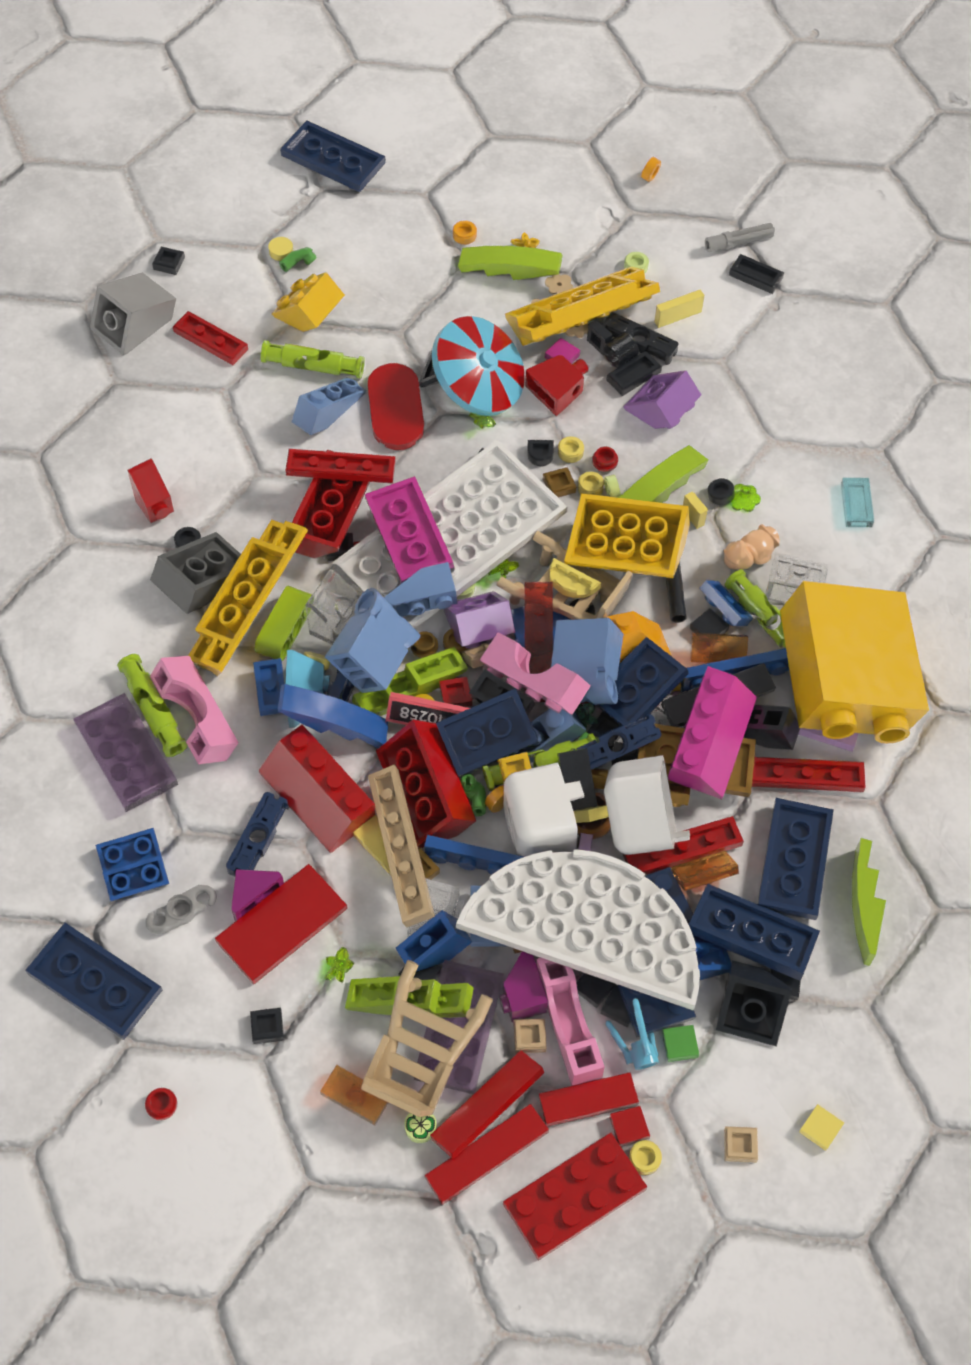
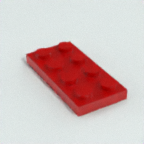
(574, 1196)

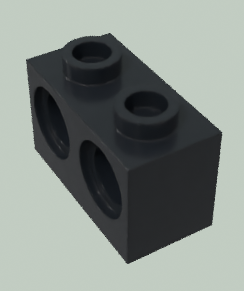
(490, 686)

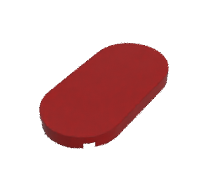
(395, 406)

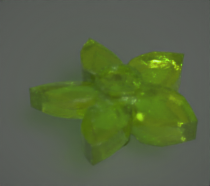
(482, 420)
(504, 568)
(339, 965)

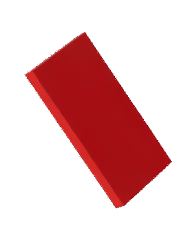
(281, 923)

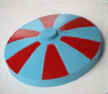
(478, 366)

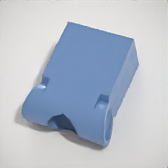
(372, 643)
(593, 653)

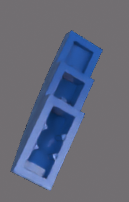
(332, 714)

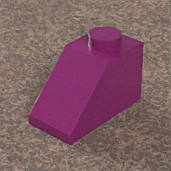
(523, 990)

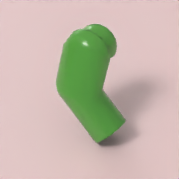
(296, 256)
(475, 793)

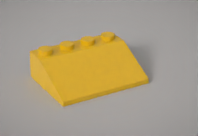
(628, 535)

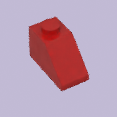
(150, 491)

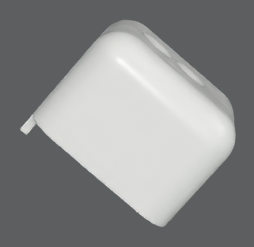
(641, 807)
(541, 810)

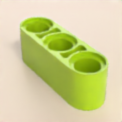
(283, 624)

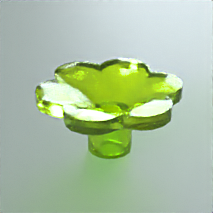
(745, 498)

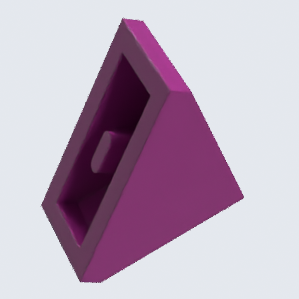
(252, 888)

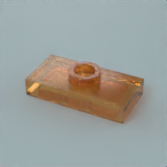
(717, 647)
(705, 870)
(346, 1091)

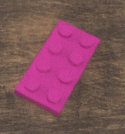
(407, 527)

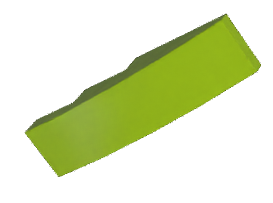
(512, 260)
(667, 476)
(417, 678)
(866, 908)
(378, 996)

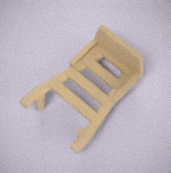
(611, 587)
(378, 1077)

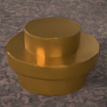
(425, 645)

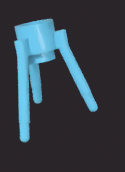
(643, 1052)

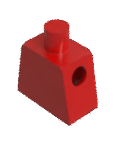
(556, 382)

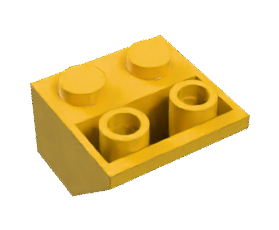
(308, 302)

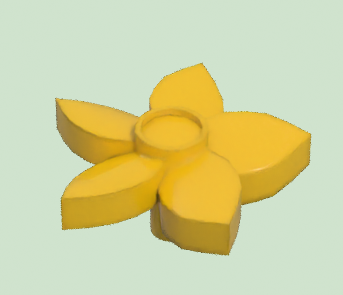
(525, 241)

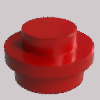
(605, 459)
(161, 1104)

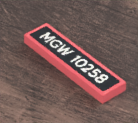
(406, 708)

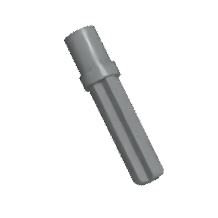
(729, 239)

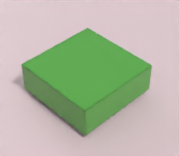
(680, 1043)

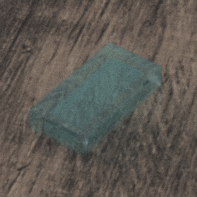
(857, 502)

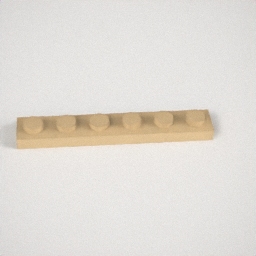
(401, 846)

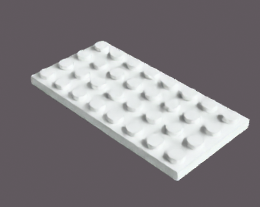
(483, 516)

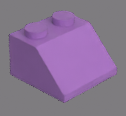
(664, 399)
(480, 618)

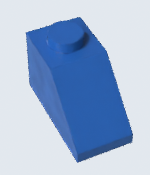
(434, 942)

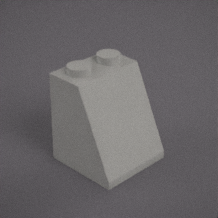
(130, 311)

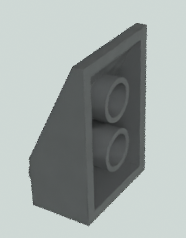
(195, 571)

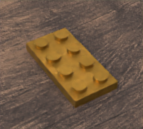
(742, 773)

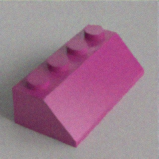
(713, 733)

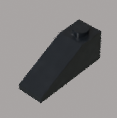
(773, 727)

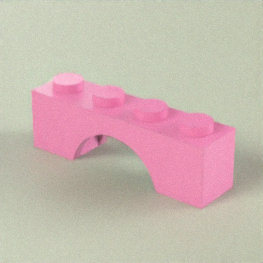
(180, 682)
(557, 685)
(573, 1036)

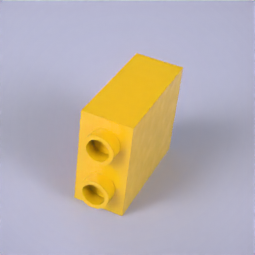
(853, 661)

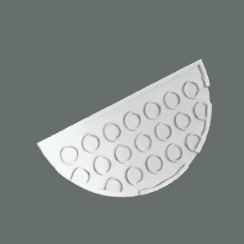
(591, 918)

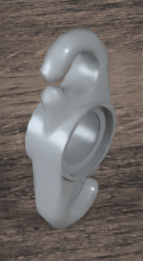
(172, 920)

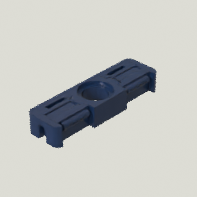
(633, 737)
(265, 818)

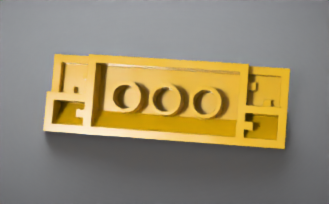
(581, 305)
(244, 594)

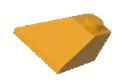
(635, 630)

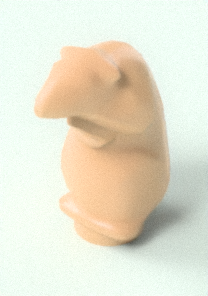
(752, 548)

